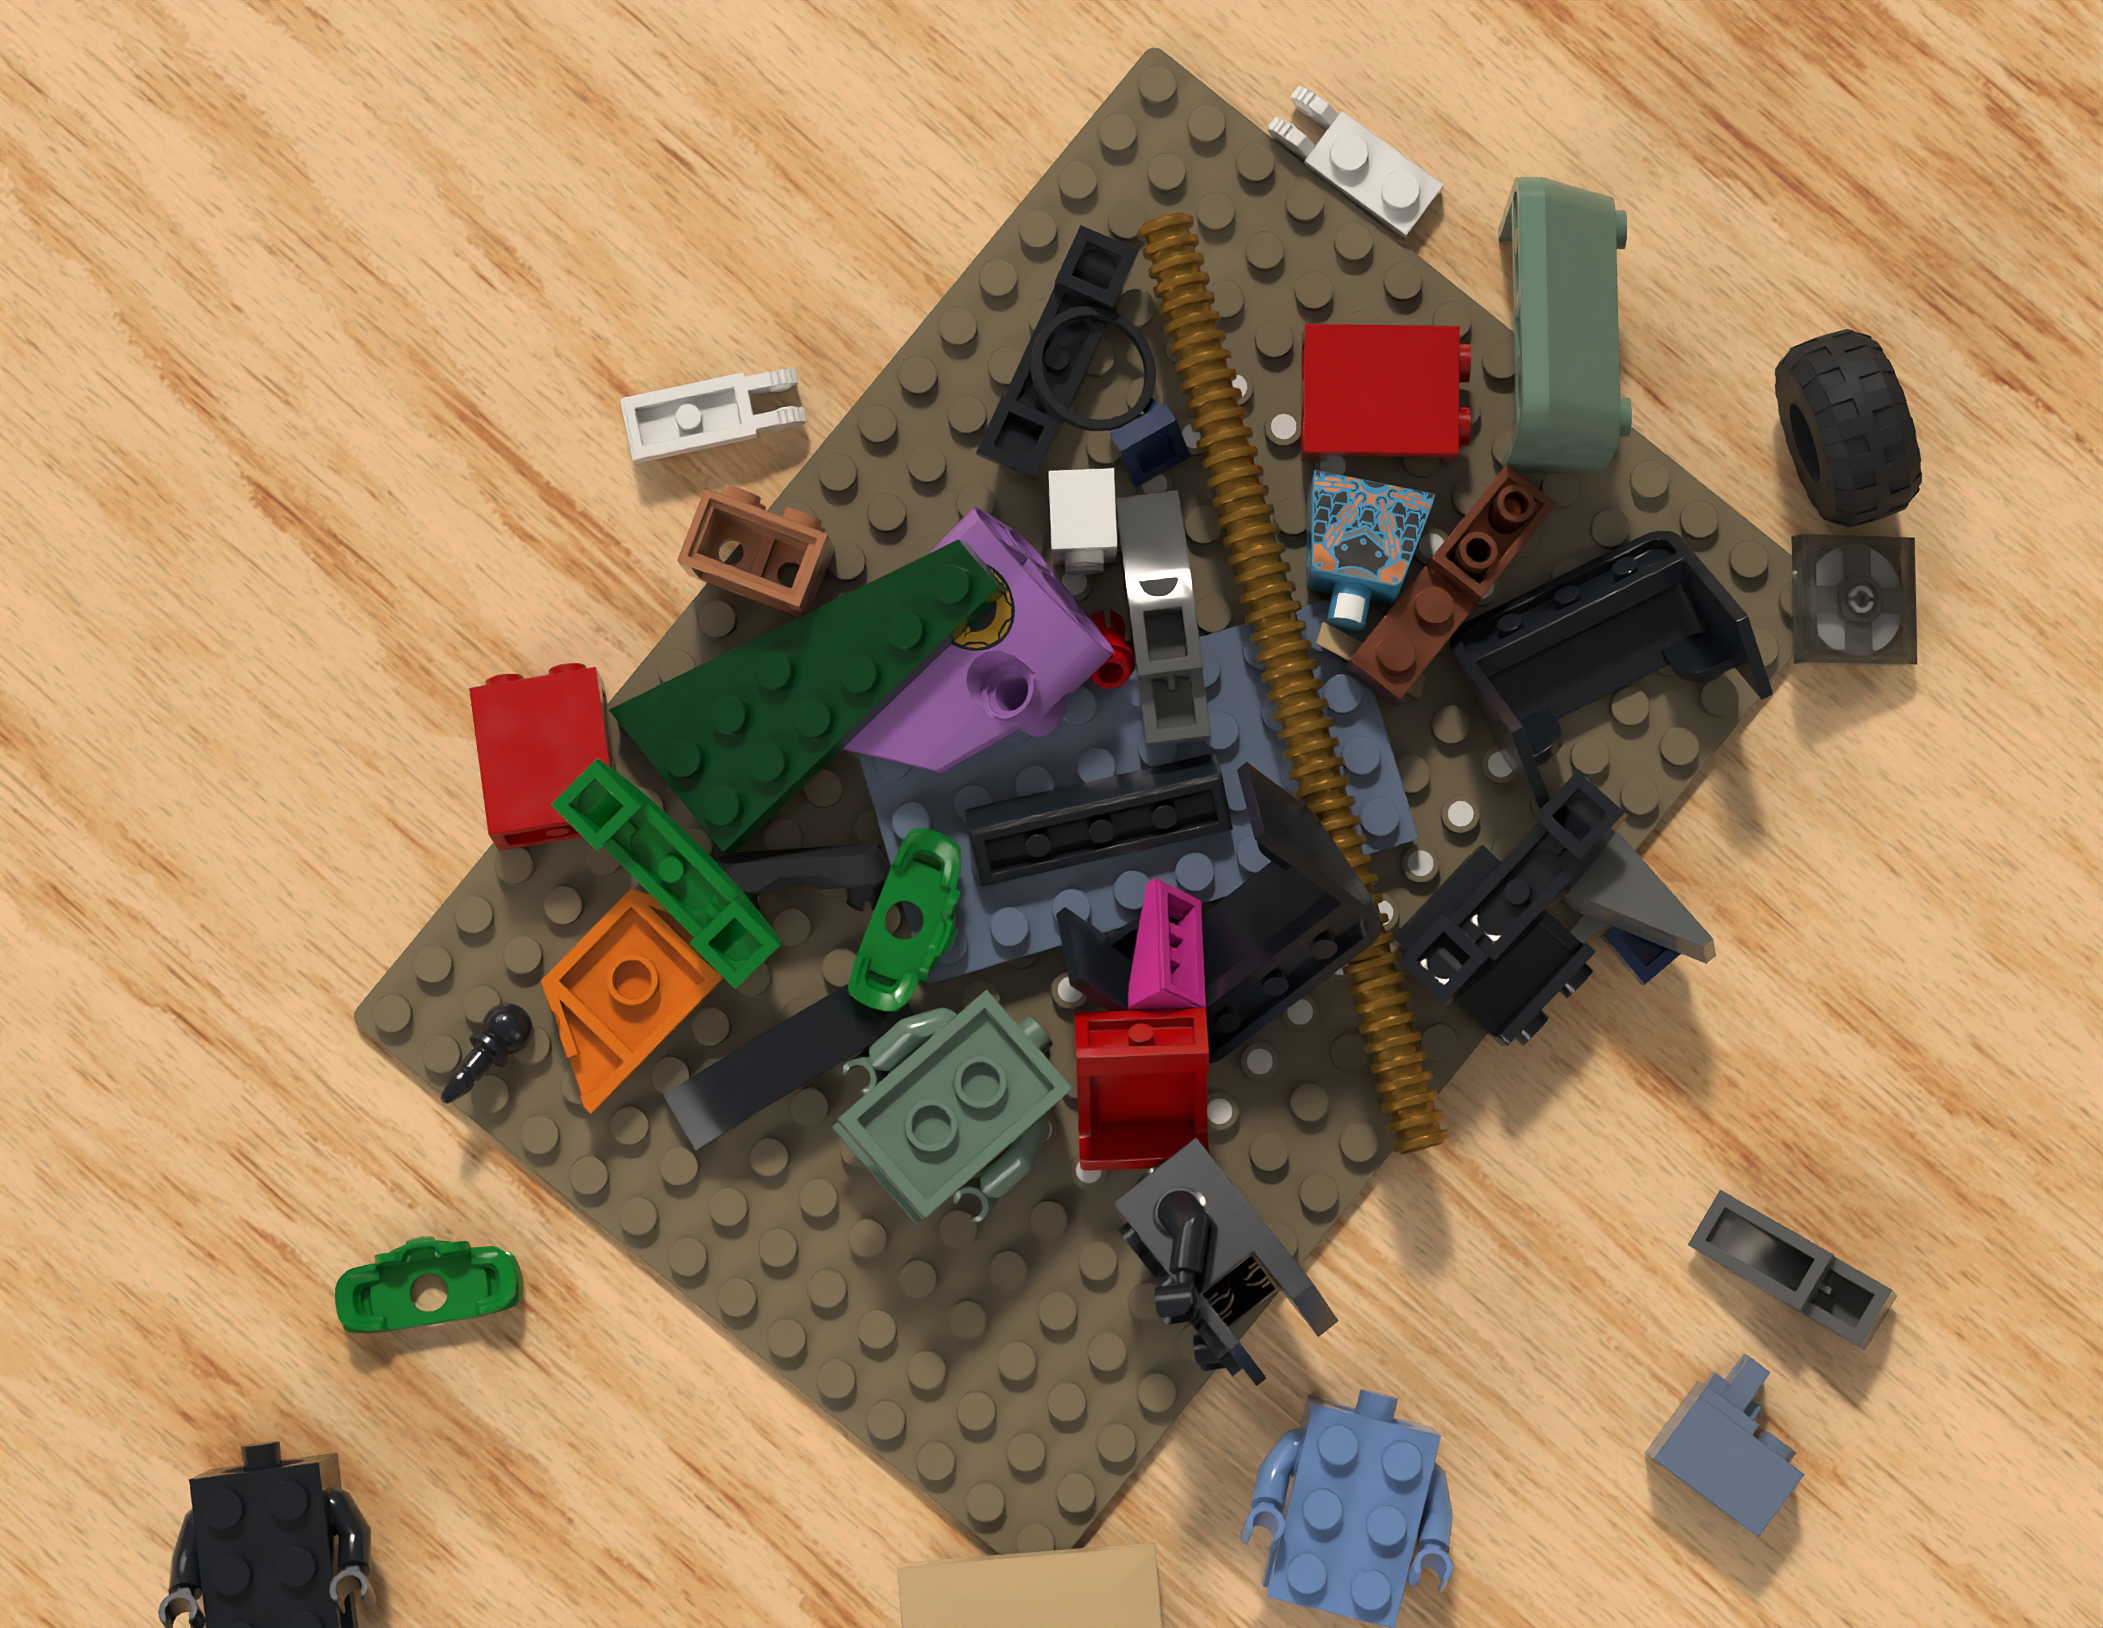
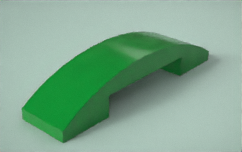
(671, 868)

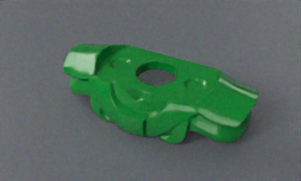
(891, 967)
(380, 1293)

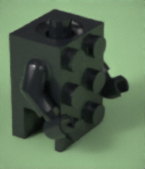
(1212, 1257)
(270, 1546)

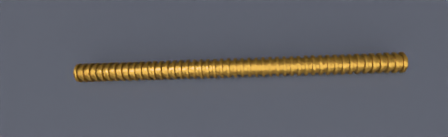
(1286, 657)

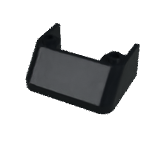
(1595, 634)
(1264, 939)

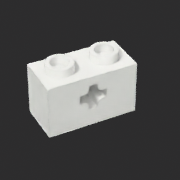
(1083, 519)

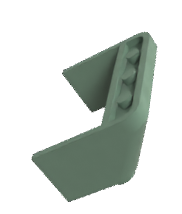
(1565, 327)

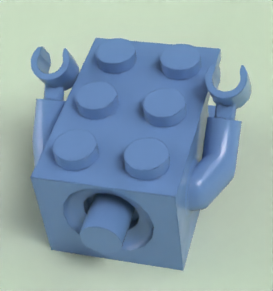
(1349, 1507)

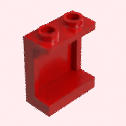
(1383, 391)
(533, 745)
(1140, 1086)

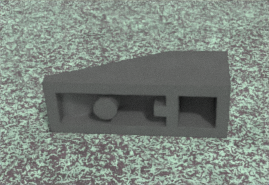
(1633, 898)

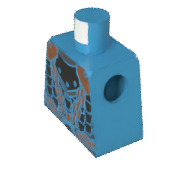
(1360, 542)

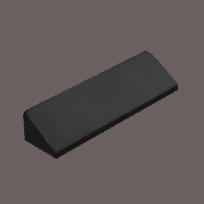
(1098, 819)

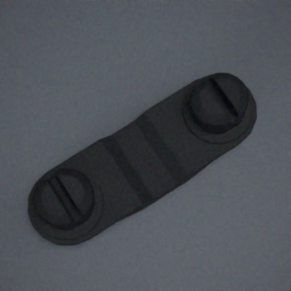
(854, 867)

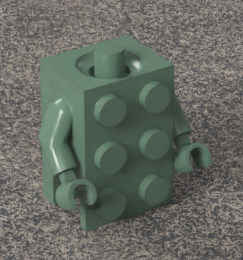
(953, 1106)

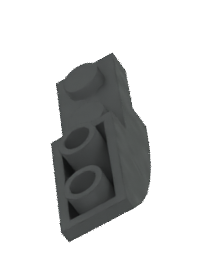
(1163, 618)

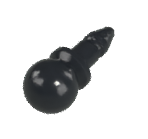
(504, 1032)

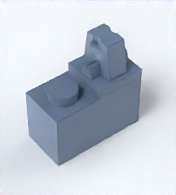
(1715, 1452)

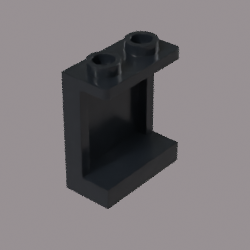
(1517, 989)

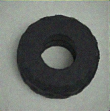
(1848, 428)

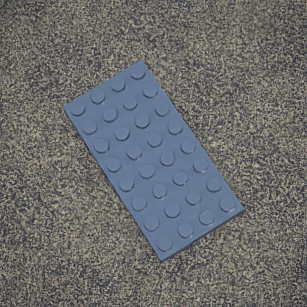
(1107, 738)

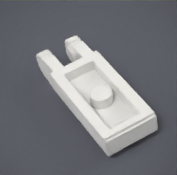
(1359, 164)
(705, 414)

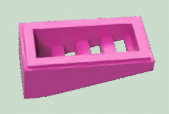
(1162, 973)

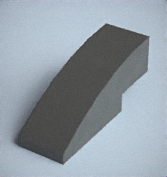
(1793, 1270)

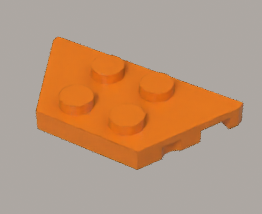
(625, 992)

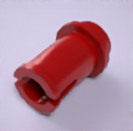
(1121, 663)

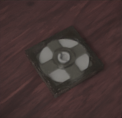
(1854, 600)

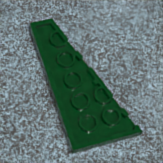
(777, 709)

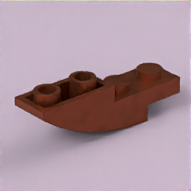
(1450, 585)

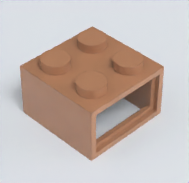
(767, 545)

